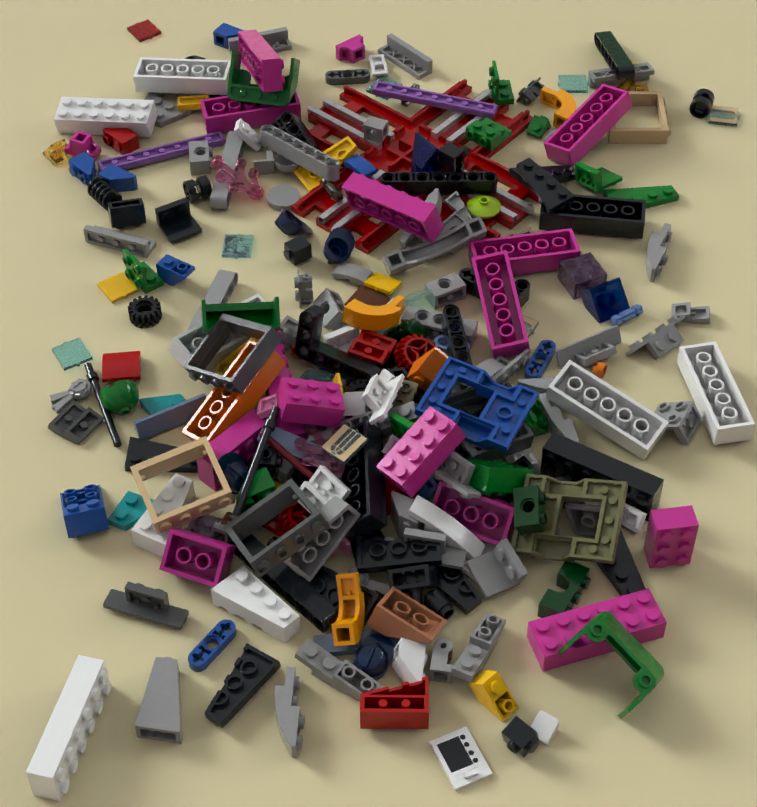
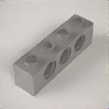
(432, 322)

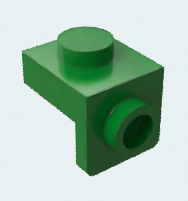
(538, 126)

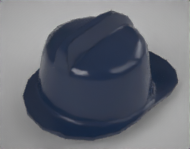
(291, 224)
(338, 245)
(234, 470)
(374, 655)

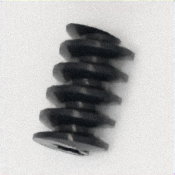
(102, 192)

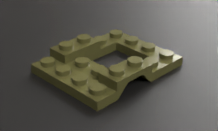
(553, 547)

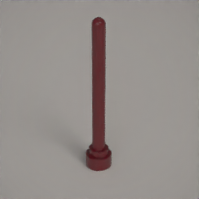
(289, 457)

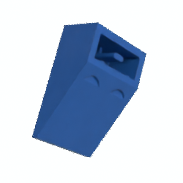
(84, 511)

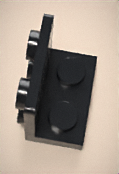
(177, 221)

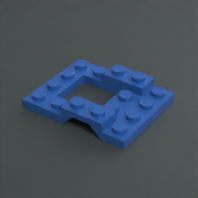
(499, 419)

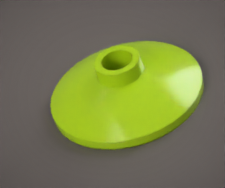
(483, 206)

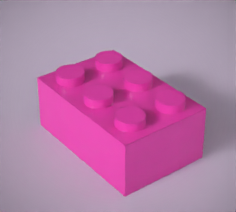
(310, 402)
(670, 536)
(197, 557)

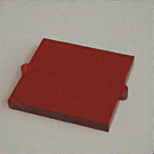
(144, 30)

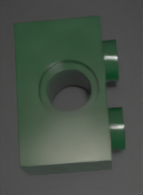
(524, 499)

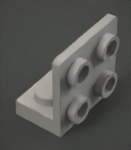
(682, 418)
(497, 569)

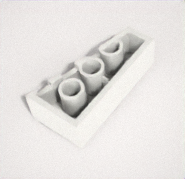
(174, 495)
(256, 603)

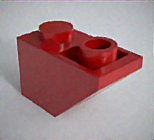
(121, 139)

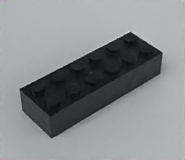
(598, 216)
(567, 457)
(366, 484)

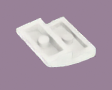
(323, 487)

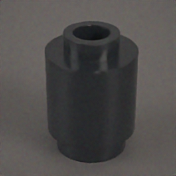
(439, 603)

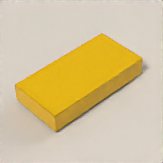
(190, 102)

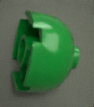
(121, 397)

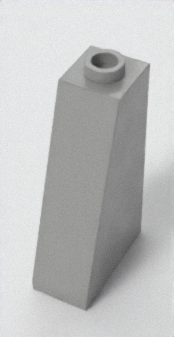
(161, 706)

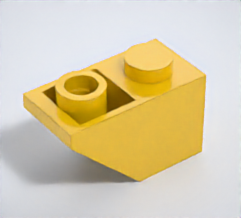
(494, 694)

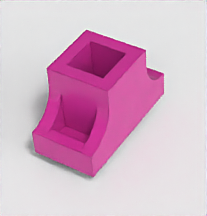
(351, 49)
(82, 142)

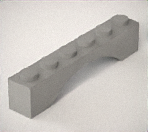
(410, 257)

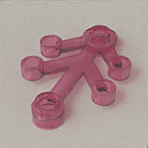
(252, 189)
(332, 465)

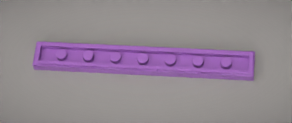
(435, 99)
(161, 152)

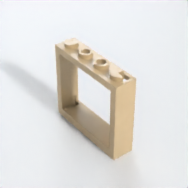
(643, 135)
(172, 460)

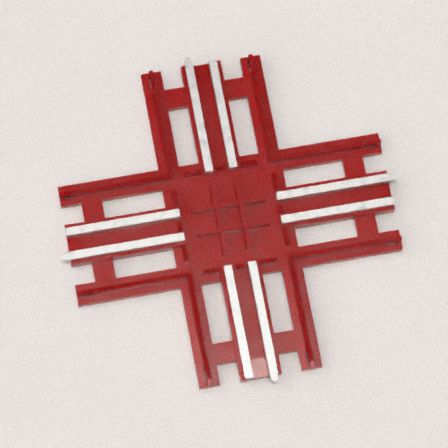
(396, 156)

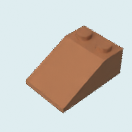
(404, 617)

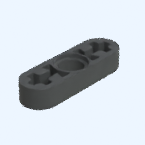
(356, 76)

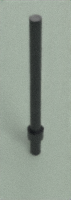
(93, 378)
(269, 427)

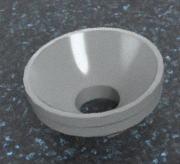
(285, 165)

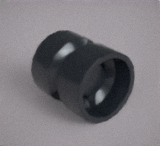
(702, 103)
(203, 188)

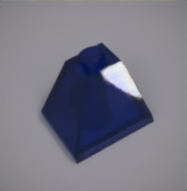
(424, 155)
(605, 299)

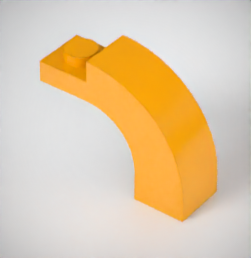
(561, 101)
(374, 317)
(351, 615)

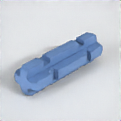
(627, 314)

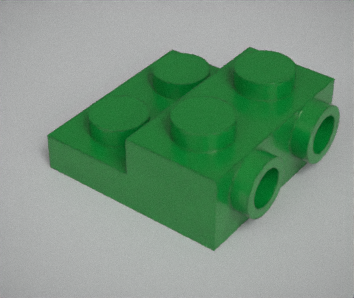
(487, 133)

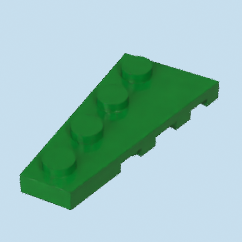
(653, 195)

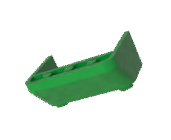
(242, 90)
(259, 312)
(646, 667)

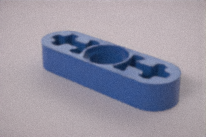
(539, 354)
(210, 654)

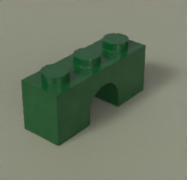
(571, 578)

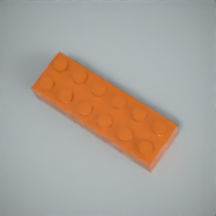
(225, 408)

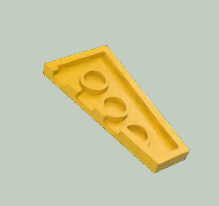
(340, 151)

